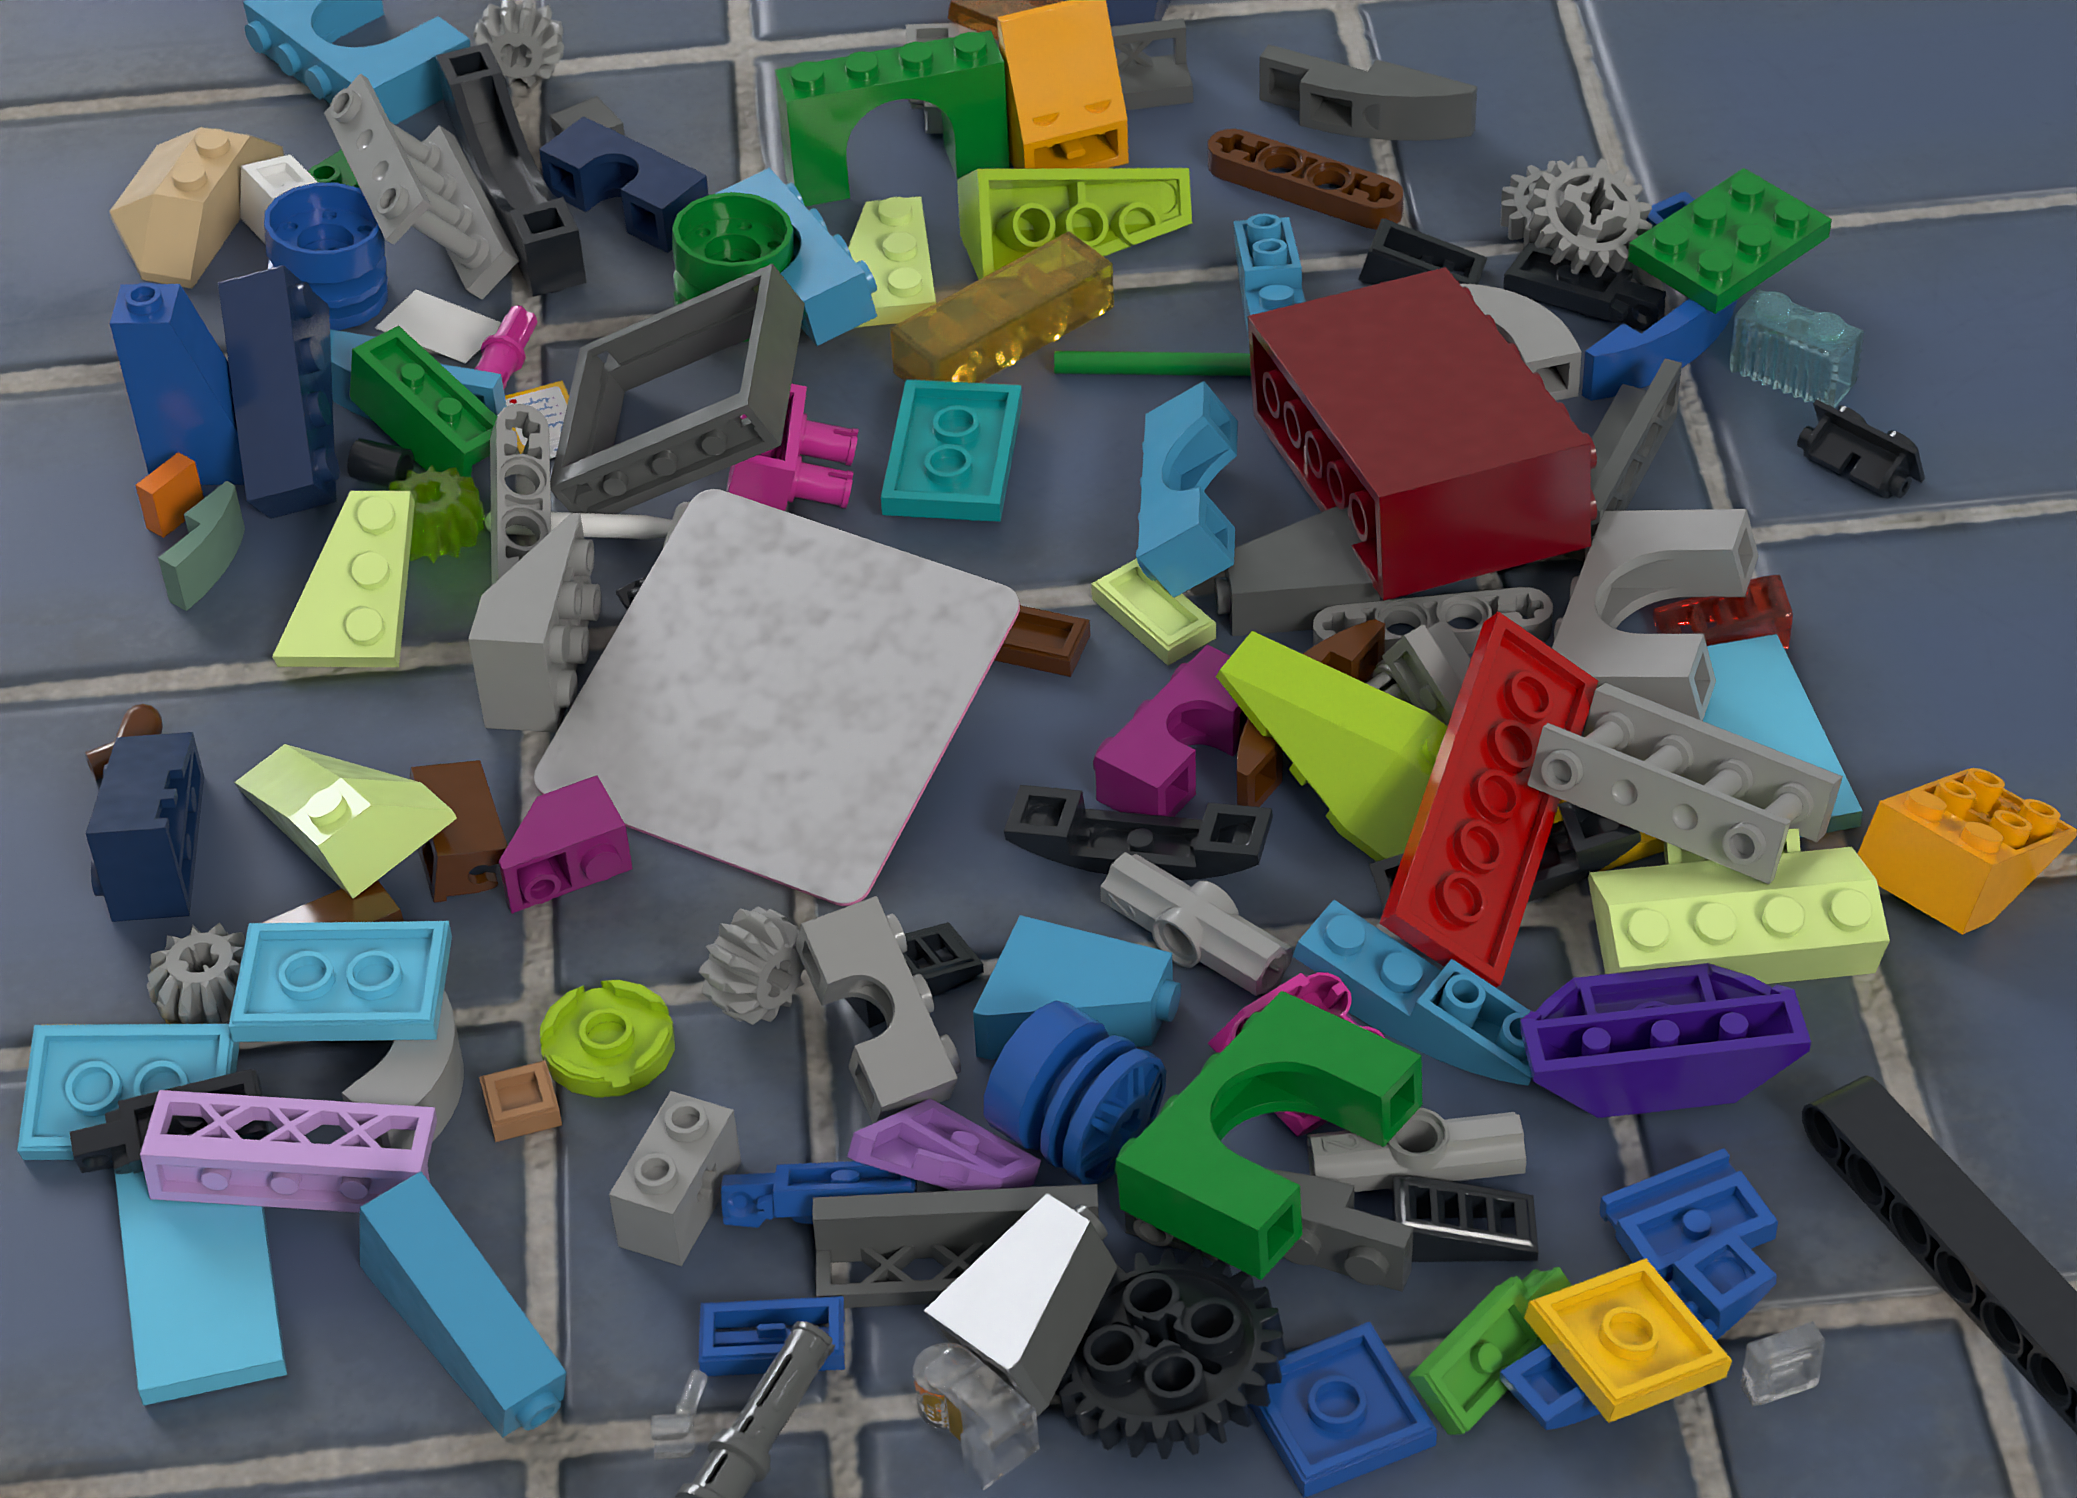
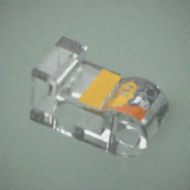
(977, 1408)

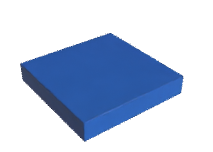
(1342, 1411)

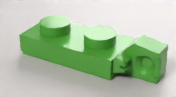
(1464, 1371)

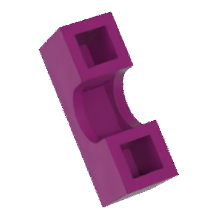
(1150, 759)

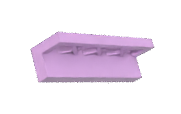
(284, 1165)

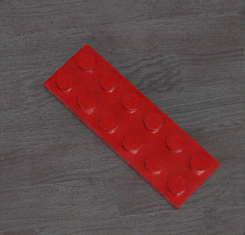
(1479, 820)

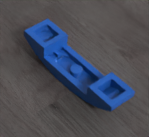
(1636, 357)
(1714, 1282)

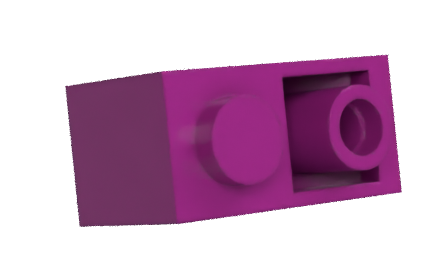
(564, 845)

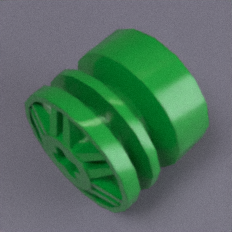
(727, 239)

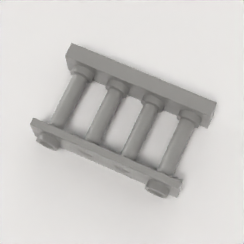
(421, 187)
(1685, 782)

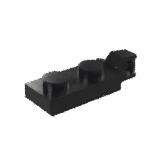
(1607, 297)
(121, 1138)

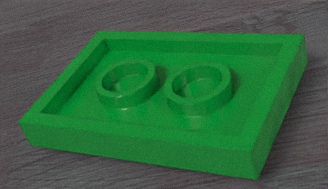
(1729, 240)

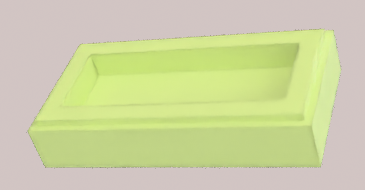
(1151, 614)

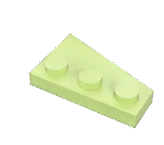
(896, 250)
(357, 589)

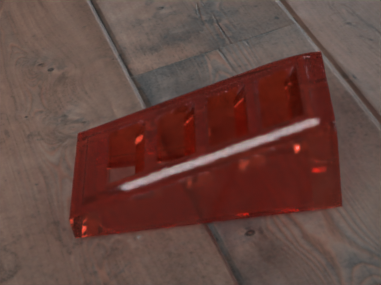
(1760, 613)

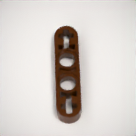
(1361, 200)

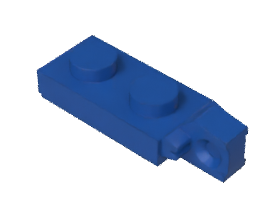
(790, 1190)

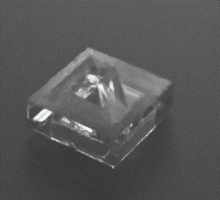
(1783, 1364)

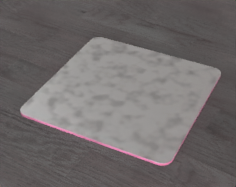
(781, 694)

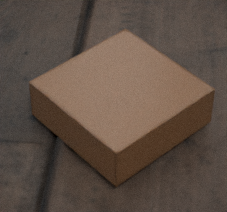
(520, 1101)

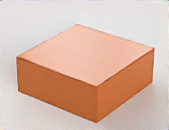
(169, 494)

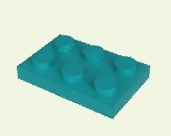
(952, 450)

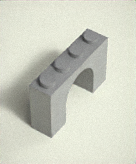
(1645, 560)

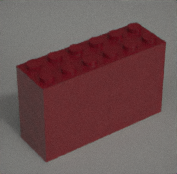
(1422, 430)

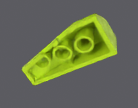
(1107, 208)
(1345, 739)

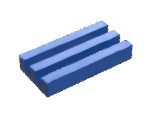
(756, 1349)

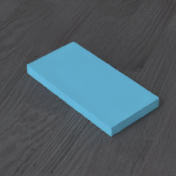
(1765, 702)
(197, 1294)

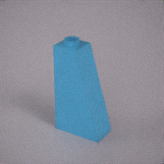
(458, 1306)

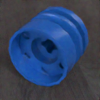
(333, 245)
(1073, 1091)

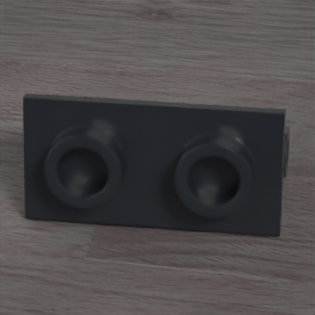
(1884, 462)

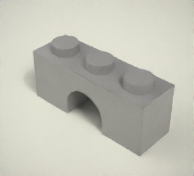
(861, 956)

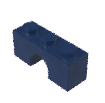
(598, 164)

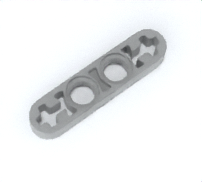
(507, 506)
(1432, 609)

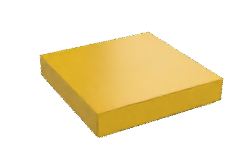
(1627, 1340)

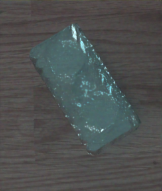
(1795, 348)

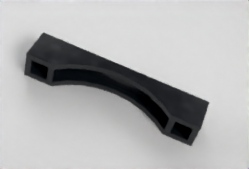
(490, 133)

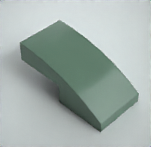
(206, 552)

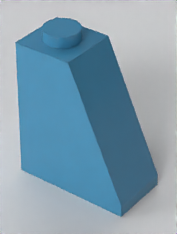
(1104, 977)

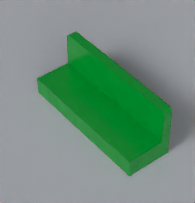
(420, 403)

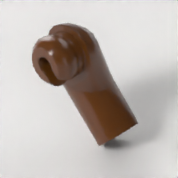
(137, 721)

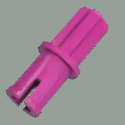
(505, 349)

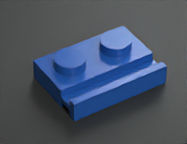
(1685, 1209)

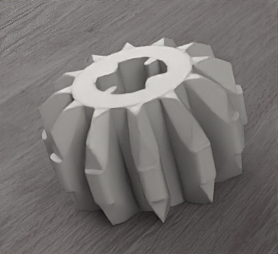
(521, 39)
(753, 965)
(196, 976)

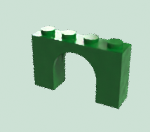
(829, 97)
(1281, 1061)

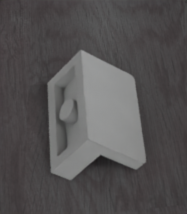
(1430, 668)

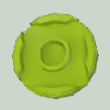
(607, 1039)

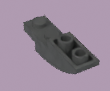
(1372, 104)
(1332, 1238)

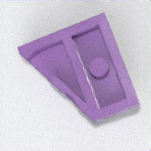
(943, 1150)

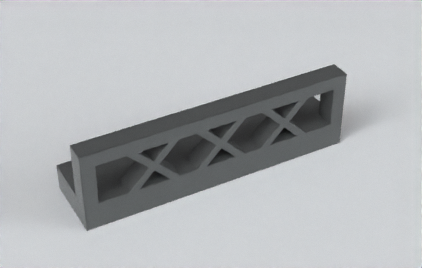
(1148, 79)
(1630, 440)
(902, 1227)

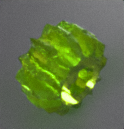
(445, 512)

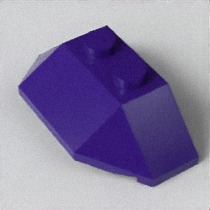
(1662, 1039)

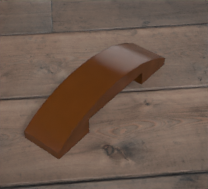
(1260, 757)

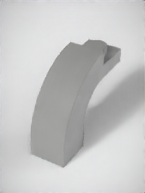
(1539, 336)
(416, 1075)

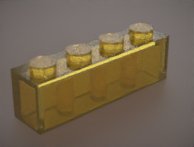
(1005, 314)

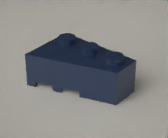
(147, 827)

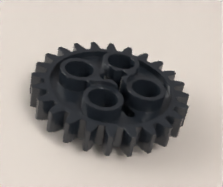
(1173, 1355)

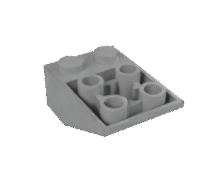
(536, 632)

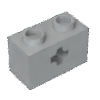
(675, 1178)

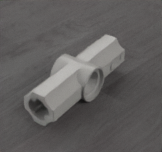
(1196, 924)
(1422, 1148)

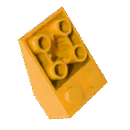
(1063, 87)
(1962, 846)

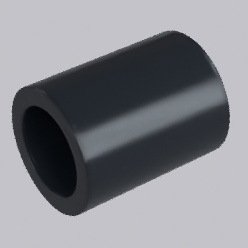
(379, 462)

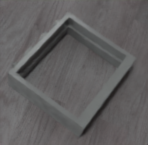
(607, 478)

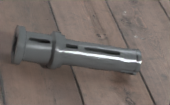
(741, 1452)

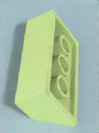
(1807, 924)

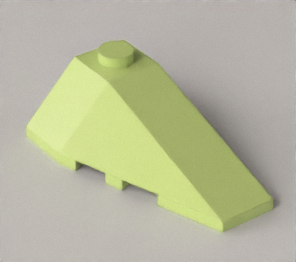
(345, 814)

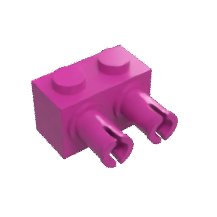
(779, 473)

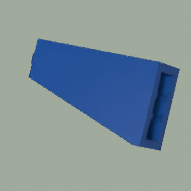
(176, 381)

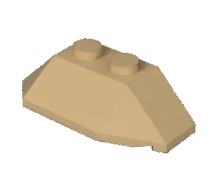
(186, 202)

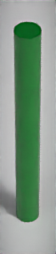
(1152, 363)

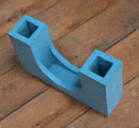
(301, 37)

